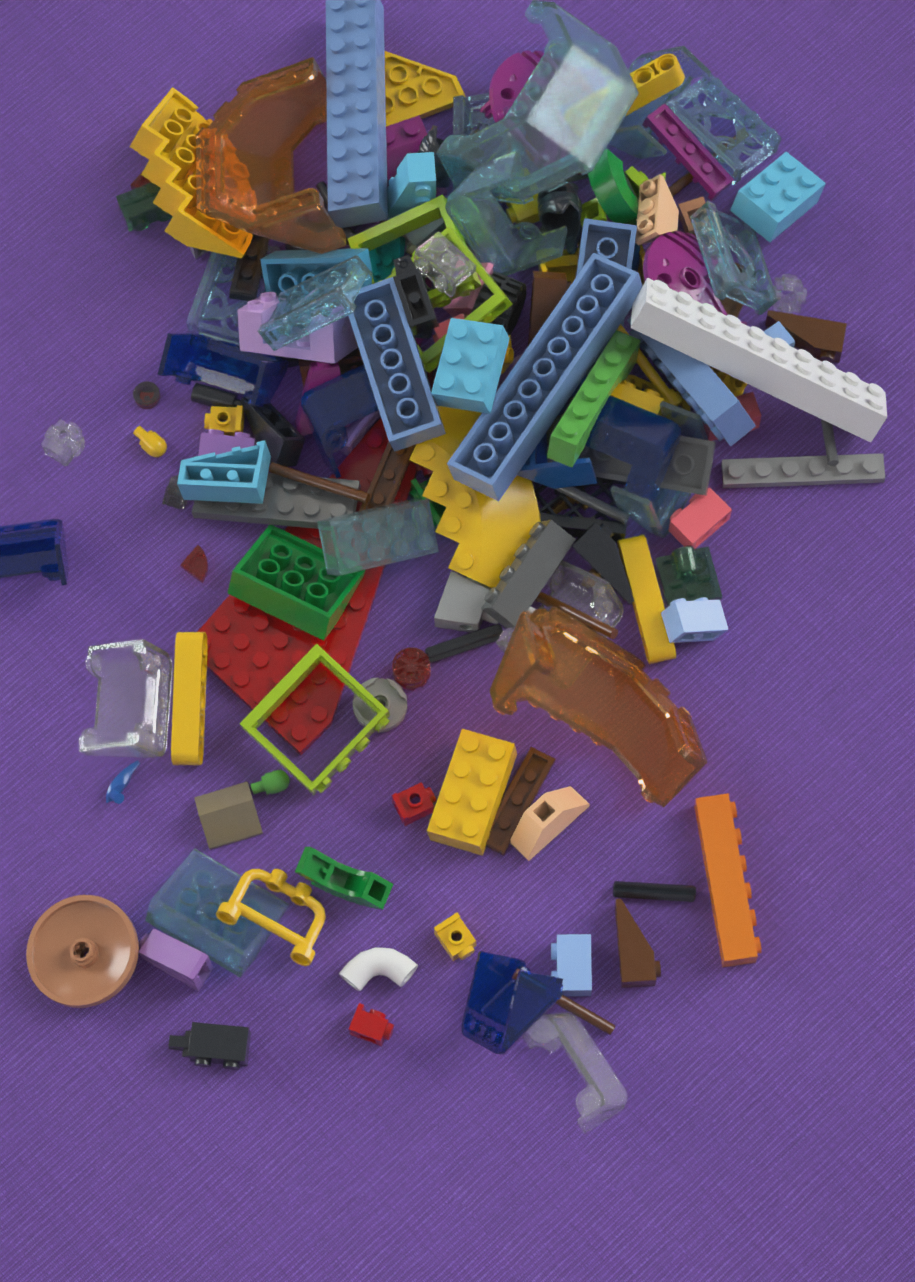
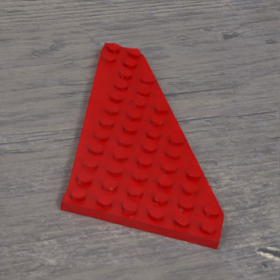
(257, 650)

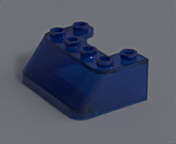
(638, 439)

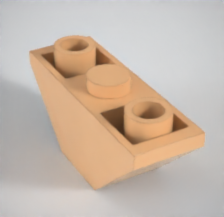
(656, 211)
(546, 820)

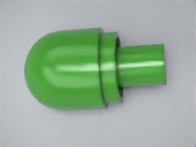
(272, 782)

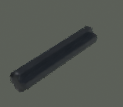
(464, 643)
(654, 891)

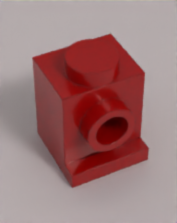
(412, 812)
(370, 1026)

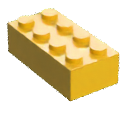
(472, 791)

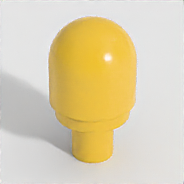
(151, 442)

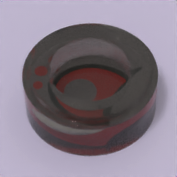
(146, 395)

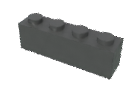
(528, 573)

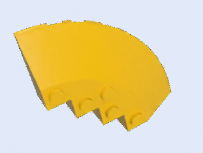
(170, 145)
(482, 526)

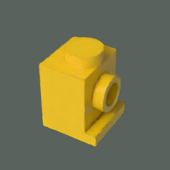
(234, 419)
(455, 949)

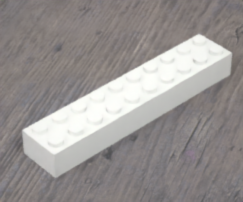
(759, 359)

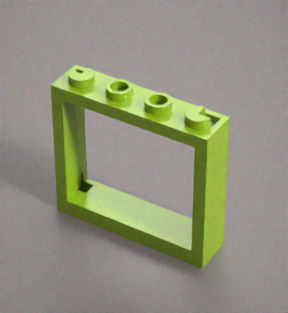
(409, 222)
(484, 313)
(285, 688)

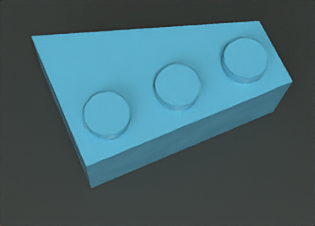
(412, 184)
(226, 476)

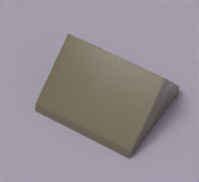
(228, 815)

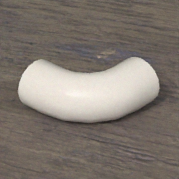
(378, 962)

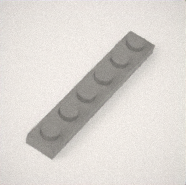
(802, 471)

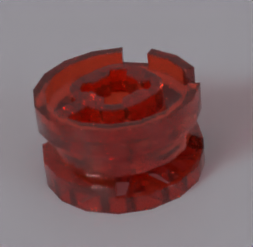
(411, 668)

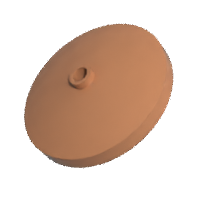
(62, 939)

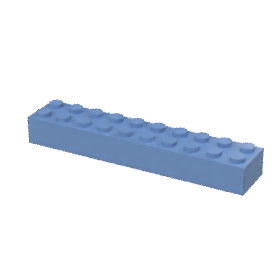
(356, 112)
(545, 376)

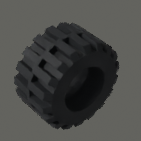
(515, 292)

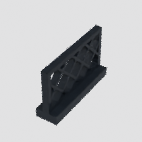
(578, 524)

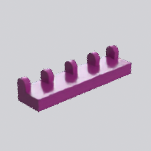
(688, 151)

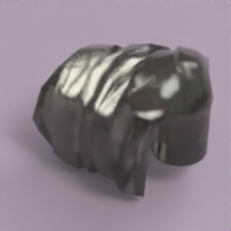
(173, 496)

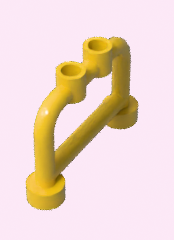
(300, 895)

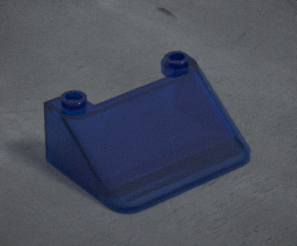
(506, 1008)

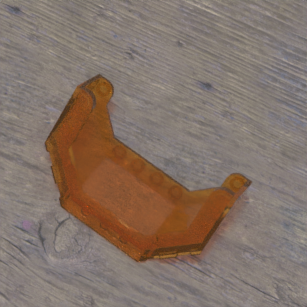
(249, 159)
(604, 695)

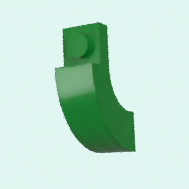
(612, 189)
(343, 881)

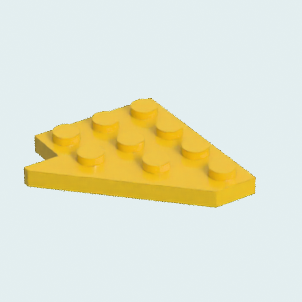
(416, 89)

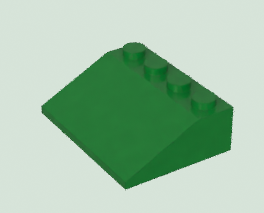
(292, 582)

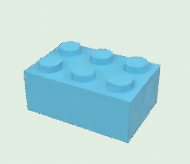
(777, 196)
(470, 365)

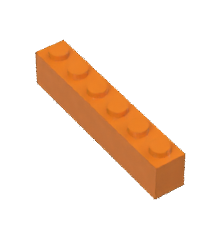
(726, 881)

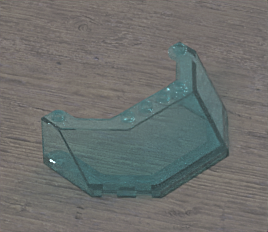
(559, 116)

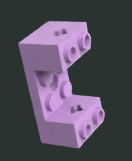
(323, 345)

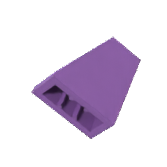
(176, 958)

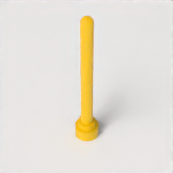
(667, 394)

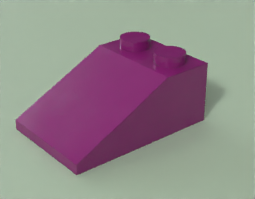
(403, 139)

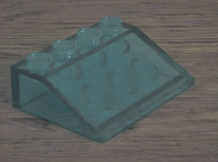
(188, 909)

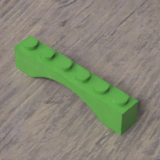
(577, 422)

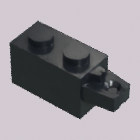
(414, 296)
(214, 1044)

